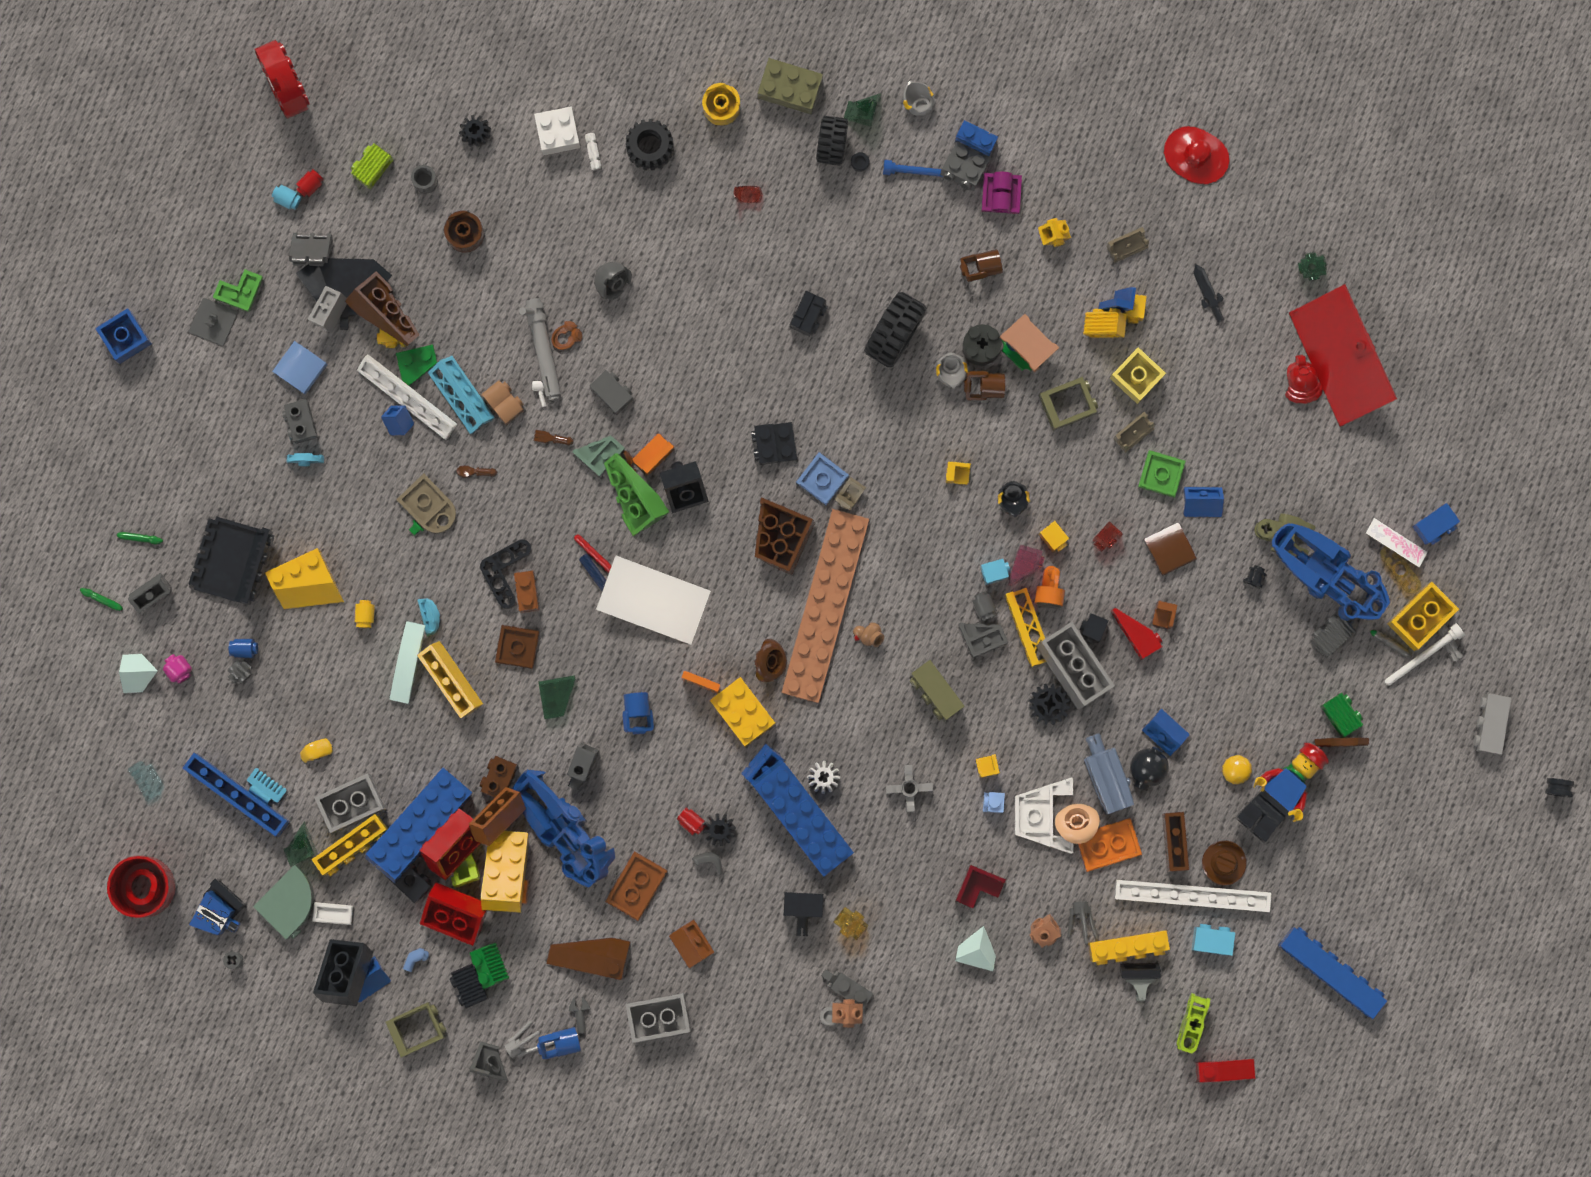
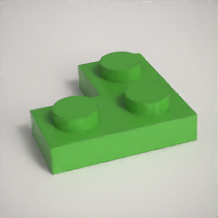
(241, 295)

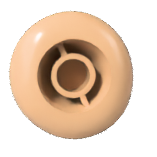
(1077, 823)

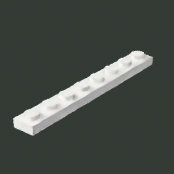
(1192, 895)

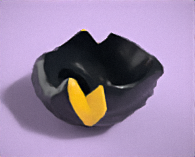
(1013, 498)

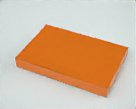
(1110, 845)

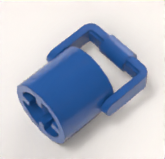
(637, 706)
(565, 1042)

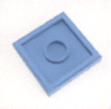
(822, 478)

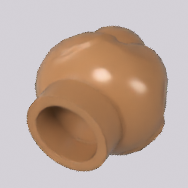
(870, 635)

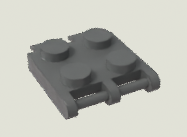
(310, 249)

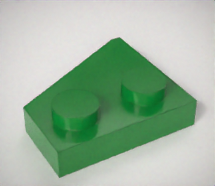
(416, 363)

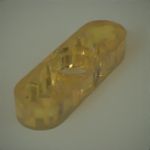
(1408, 570)

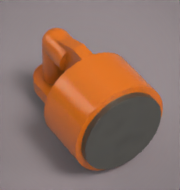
(1049, 594)

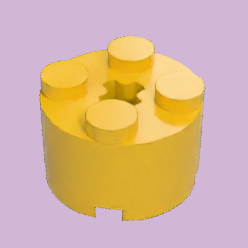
(728, 96)

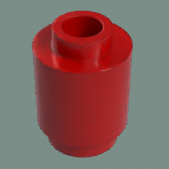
(309, 183)
(691, 821)

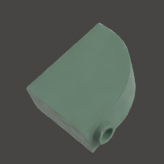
(288, 903)

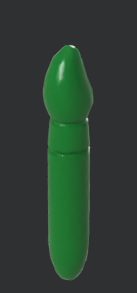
(139, 537)
(101, 599)

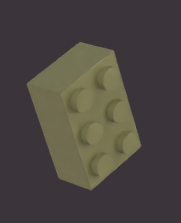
(790, 86)
(936, 691)

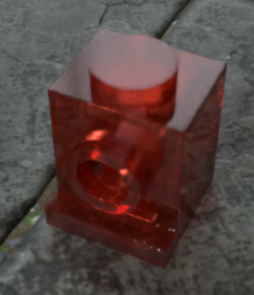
(1106, 537)

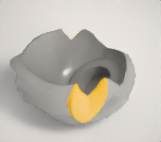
(918, 98)
(951, 369)

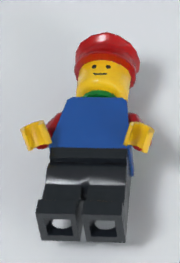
(1282, 793)

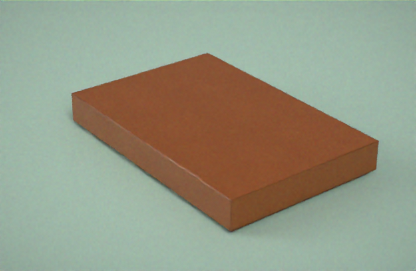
(636, 886)

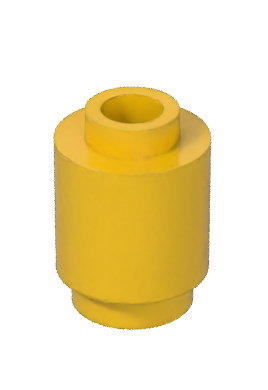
(364, 614)

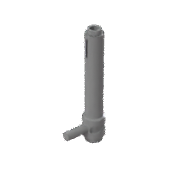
(536, 320)

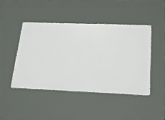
(653, 600)

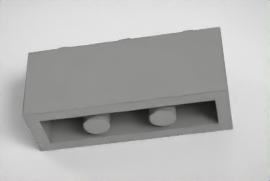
(1492, 724)

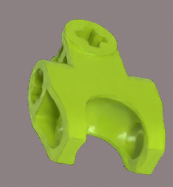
(1195, 1014)

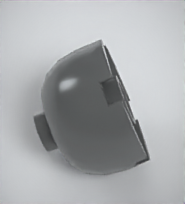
(610, 279)

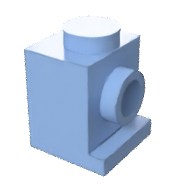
(993, 802)

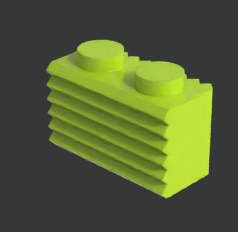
(371, 165)

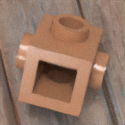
(1045, 931)
(847, 1013)

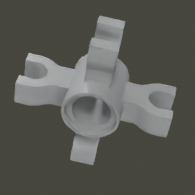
(927, 787)

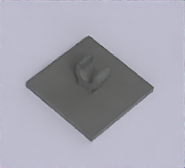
(213, 321)

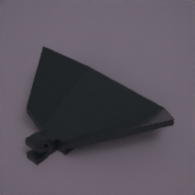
(342, 276)

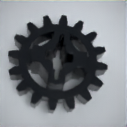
(1057, 705)

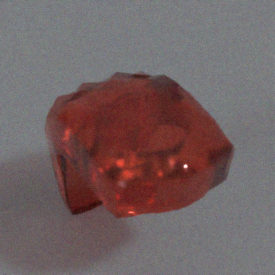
(748, 194)

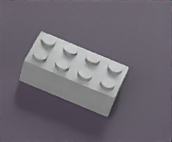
(1075, 665)

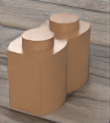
(502, 402)

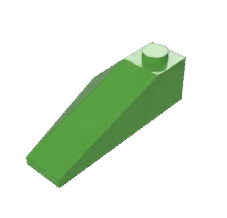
(638, 500)

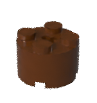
(453, 231)

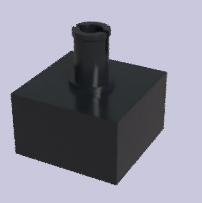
(683, 486)
(803, 907)

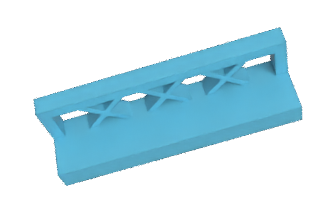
(463, 391)

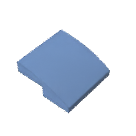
(299, 367)

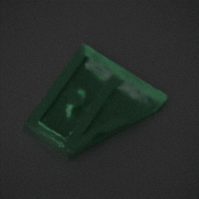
(555, 696)

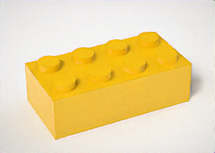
(505, 872)

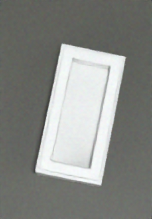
(332, 913)

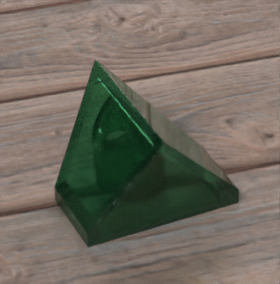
(863, 110)
(301, 847)

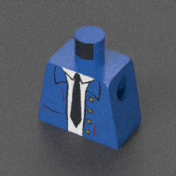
(214, 915)

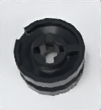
(1559, 787)

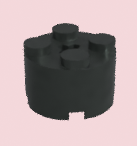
(973, 351)

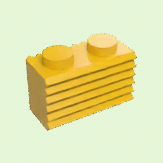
(1105, 324)

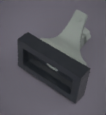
(1140, 976)

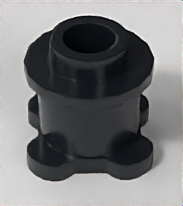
(1255, 576)

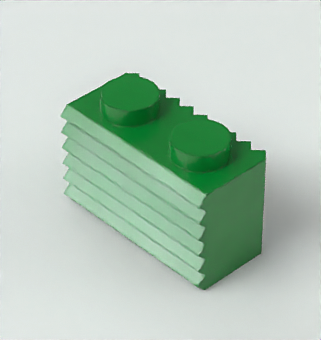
(1342, 714)
(489, 965)

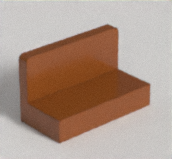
(691, 943)

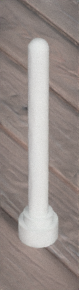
(1454, 633)

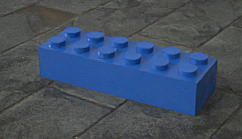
(802, 817)
(417, 824)

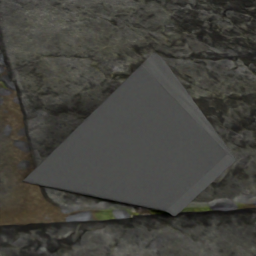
(488, 1062)

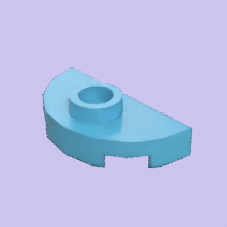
(304, 459)
(430, 615)

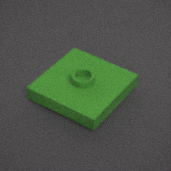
(1161, 473)

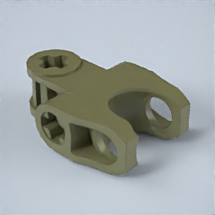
(1274, 526)

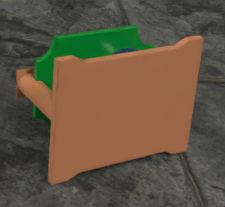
(1027, 345)

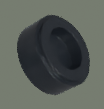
(860, 161)

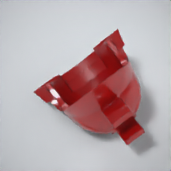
(1302, 382)

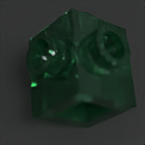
(1318, 261)

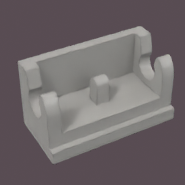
(328, 309)

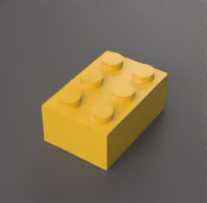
(1423, 616)
(742, 712)

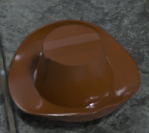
(770, 661)
(1224, 862)

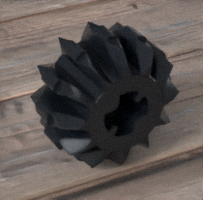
(481, 134)
(718, 836)

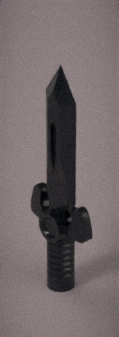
(1208, 293)

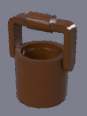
(987, 264)
(990, 385)

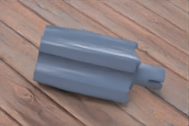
(1107, 776)

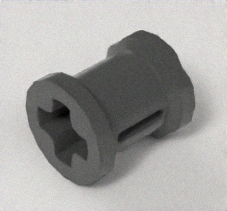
(239, 961)

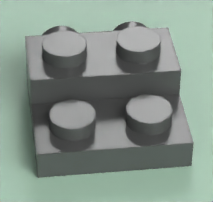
(965, 166)

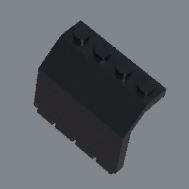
(231, 560)

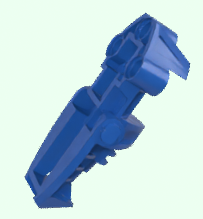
(1325, 569)
(562, 828)

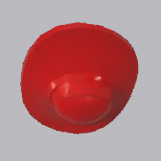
(1196, 155)

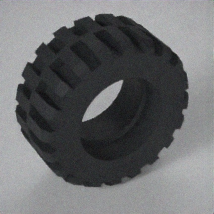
(895, 329)

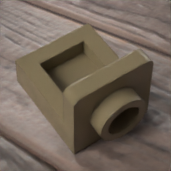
(850, 494)

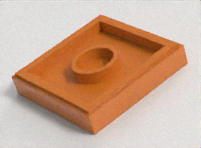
(701, 682)

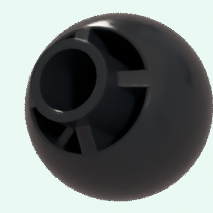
(1149, 768)

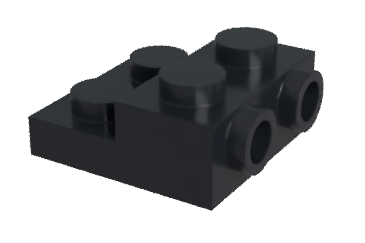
(774, 443)

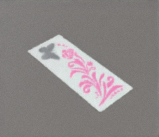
(1396, 542)

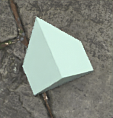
(135, 673)
(977, 951)

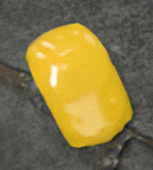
(316, 750)

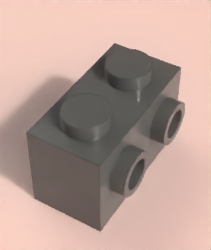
(300, 421)

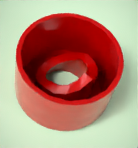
(120, 886)

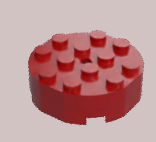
(282, 78)

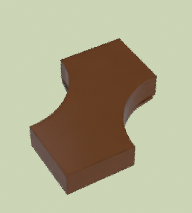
(1341, 742)

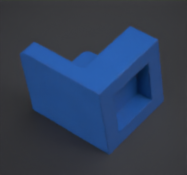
(397, 420)

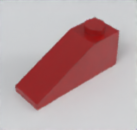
(1139, 636)
(1225, 1070)

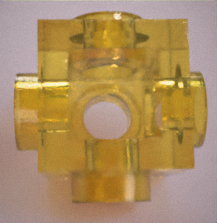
(851, 923)

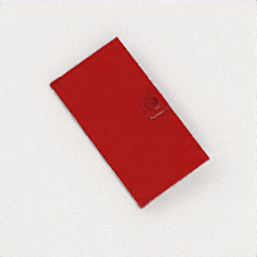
(1342, 355)

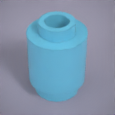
(286, 197)

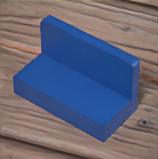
(1122, 300)
(1203, 501)
(1165, 732)
(374, 980)

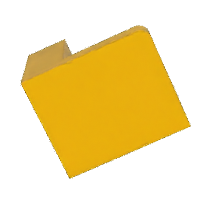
(958, 473)
(987, 766)

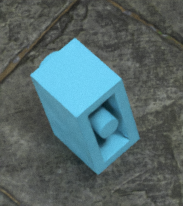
(1212, 940)

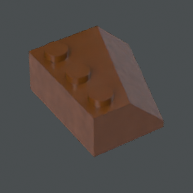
(781, 536)

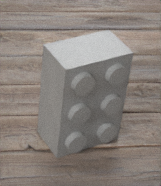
(350, 803)
(658, 1017)

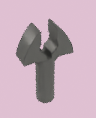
(579, 1014)

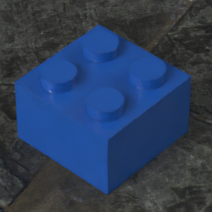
(123, 336)

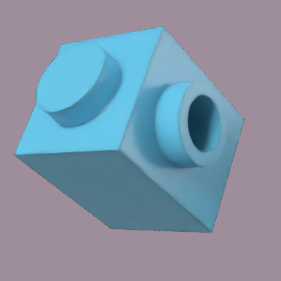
(995, 571)

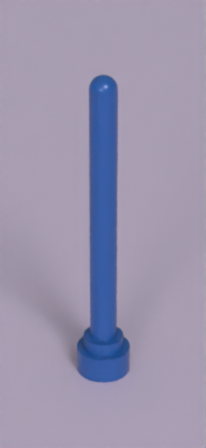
(891, 167)

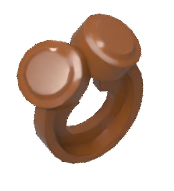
(576, 335)

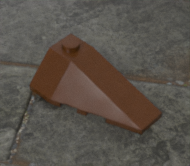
(378, 306)
(598, 956)

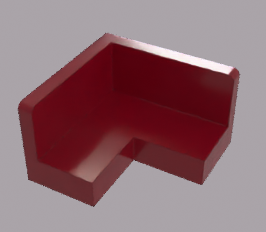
(976, 881)

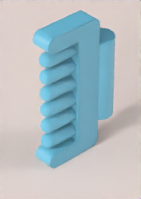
(261, 790)

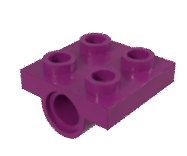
(1001, 192)

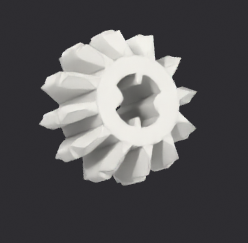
(829, 779)

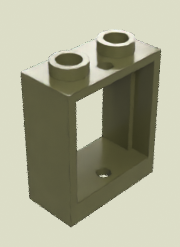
(1050, 410)
(398, 1038)

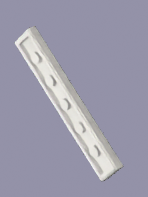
(406, 396)

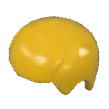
(1237, 769)

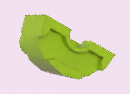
(466, 872)

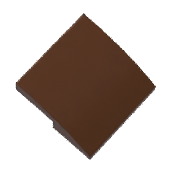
(1170, 549)

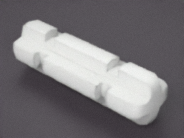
(593, 151)

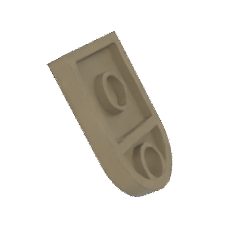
(427, 504)

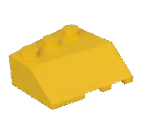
(304, 582)

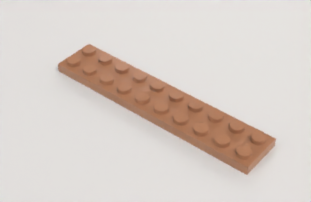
(825, 606)

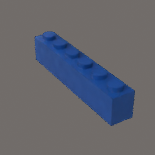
(236, 794)
(1333, 973)

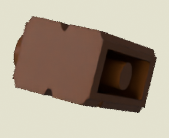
(526, 591)

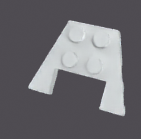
(1035, 815)

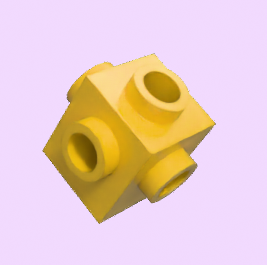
(1054, 232)

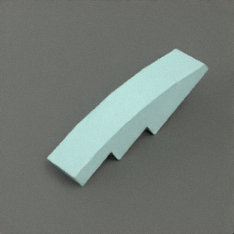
(407, 662)

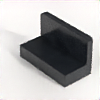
(227, 895)

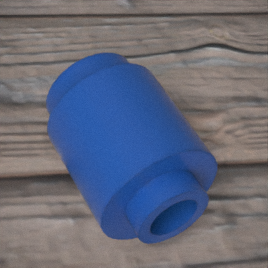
(243, 648)

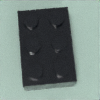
(343, 972)

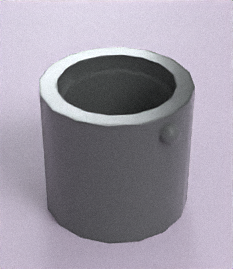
(424, 179)

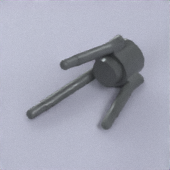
(1081, 911)

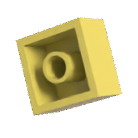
(1137, 375)

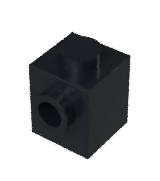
(1093, 628)

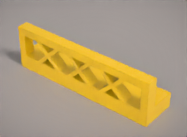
(1021, 626)

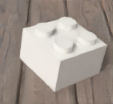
(557, 130)

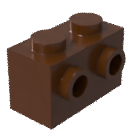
(499, 776)

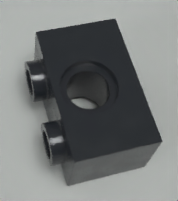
(418, 889)

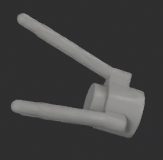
(516, 1047)

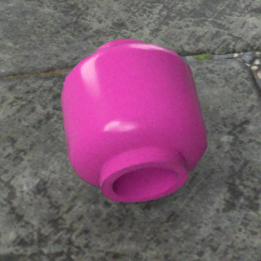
(177, 668)

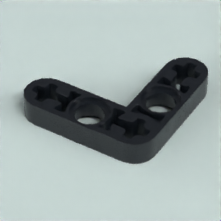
(499, 565)

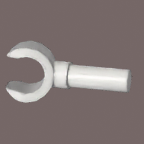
(538, 386)

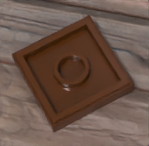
(517, 646)

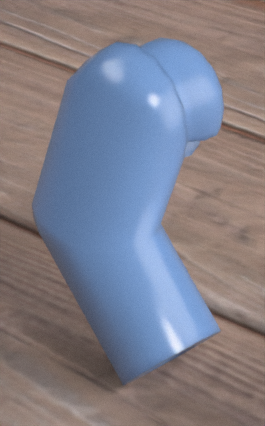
(414, 957)

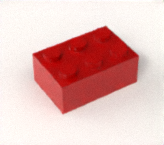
(450, 845)
(453, 914)

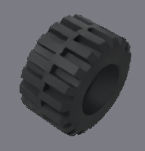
(649, 129)
(832, 140)

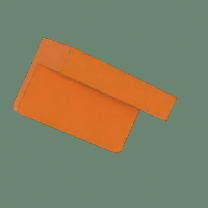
(653, 454)

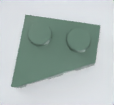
(597, 453)

